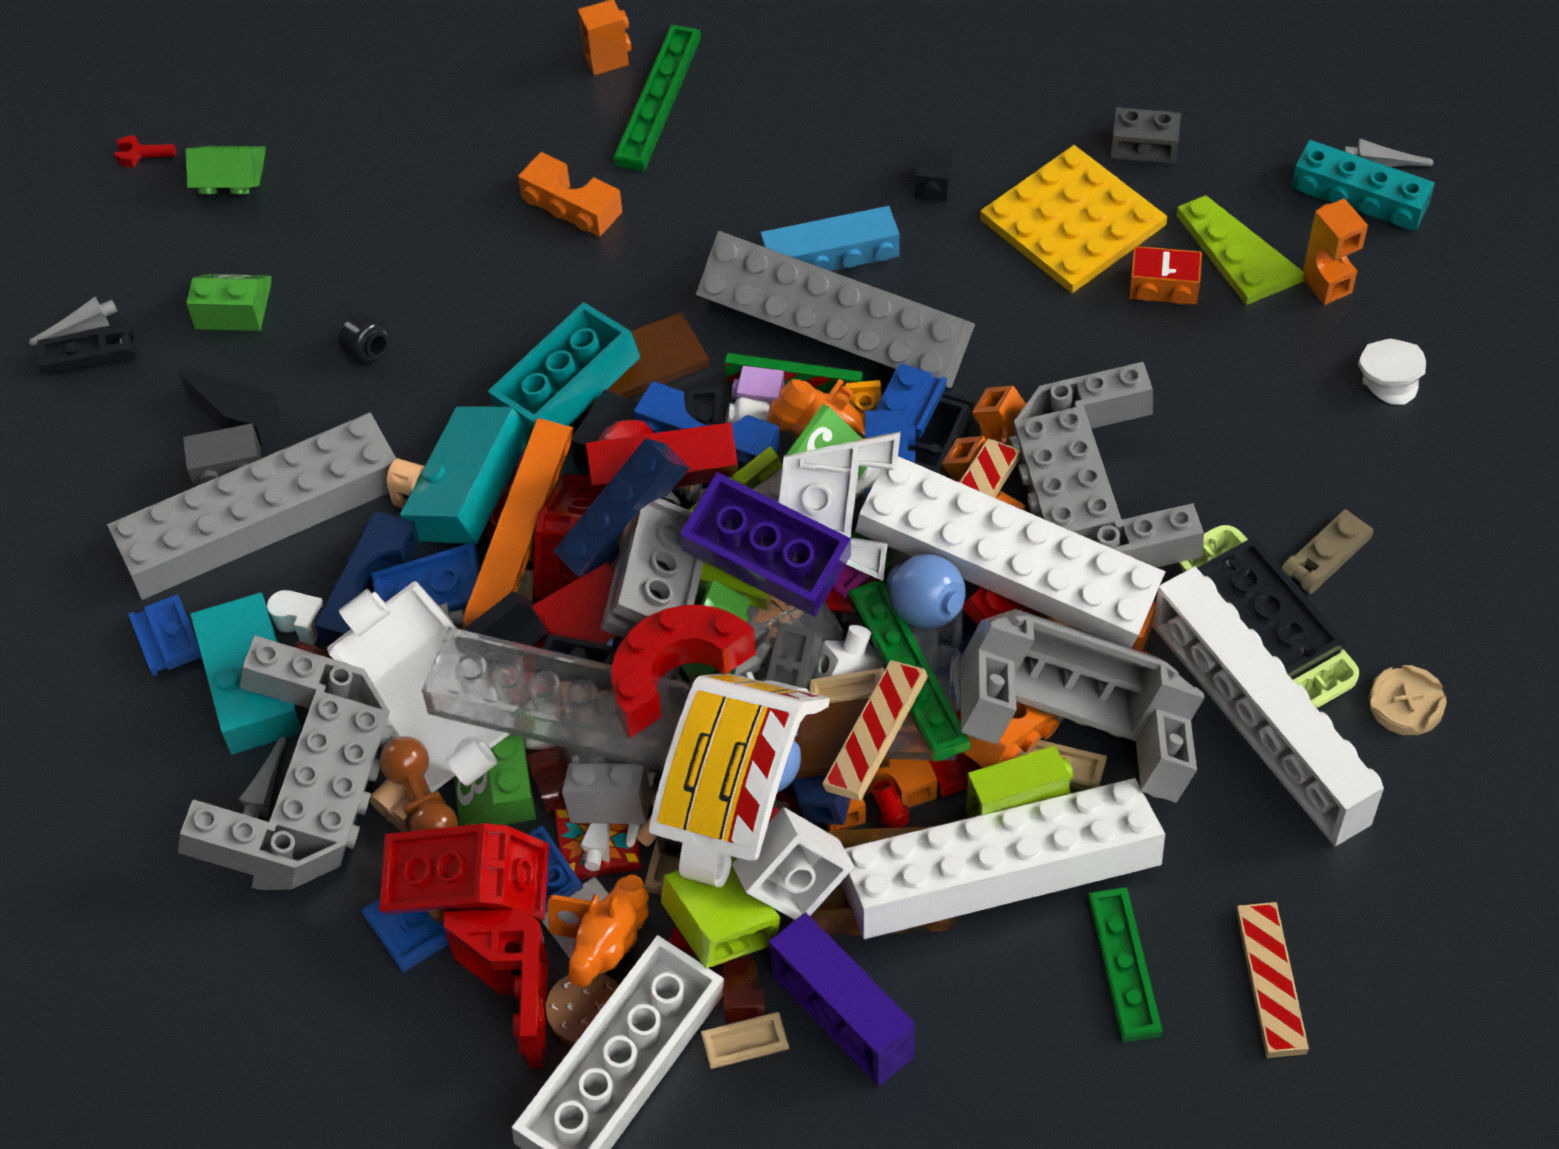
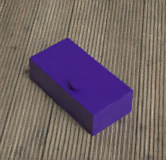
(766, 544)
(842, 999)

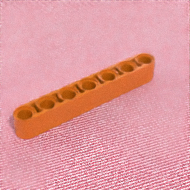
(517, 524)

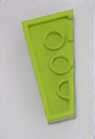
(1237, 252)

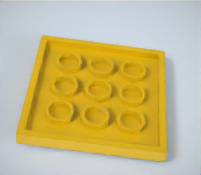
(1073, 218)

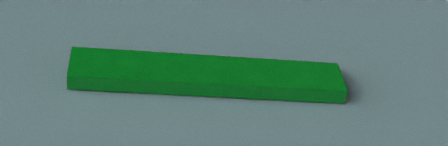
(657, 98)
(895, 642)

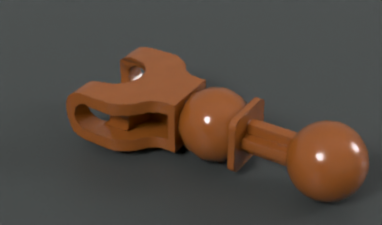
(405, 763)

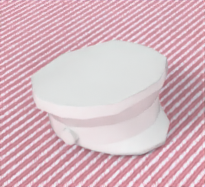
(1392, 370)

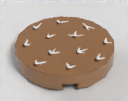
(573, 1008)

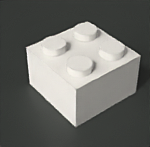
(795, 866)

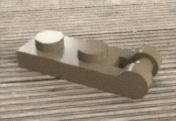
(1328, 551)

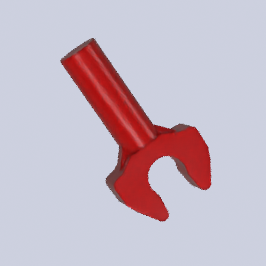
(132, 151)

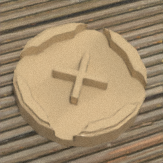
(1407, 700)

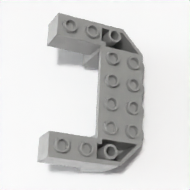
(1068, 475)
(1086, 681)
(324, 779)

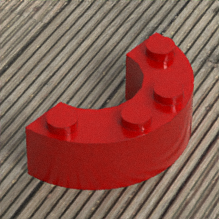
(667, 641)

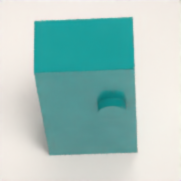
(567, 369)
(466, 474)
(224, 642)

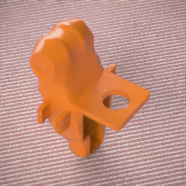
(801, 401)
(604, 927)

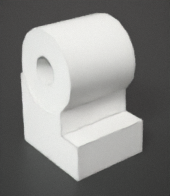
(295, 612)

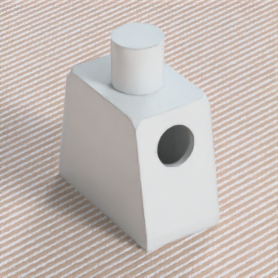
(849, 655)

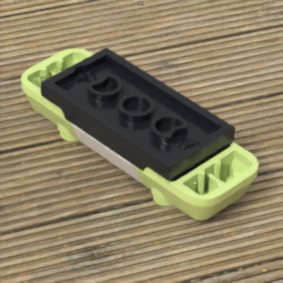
(1277, 612)

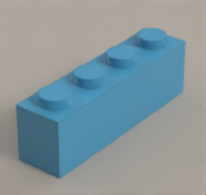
(839, 240)

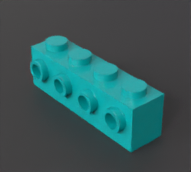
(1356, 179)

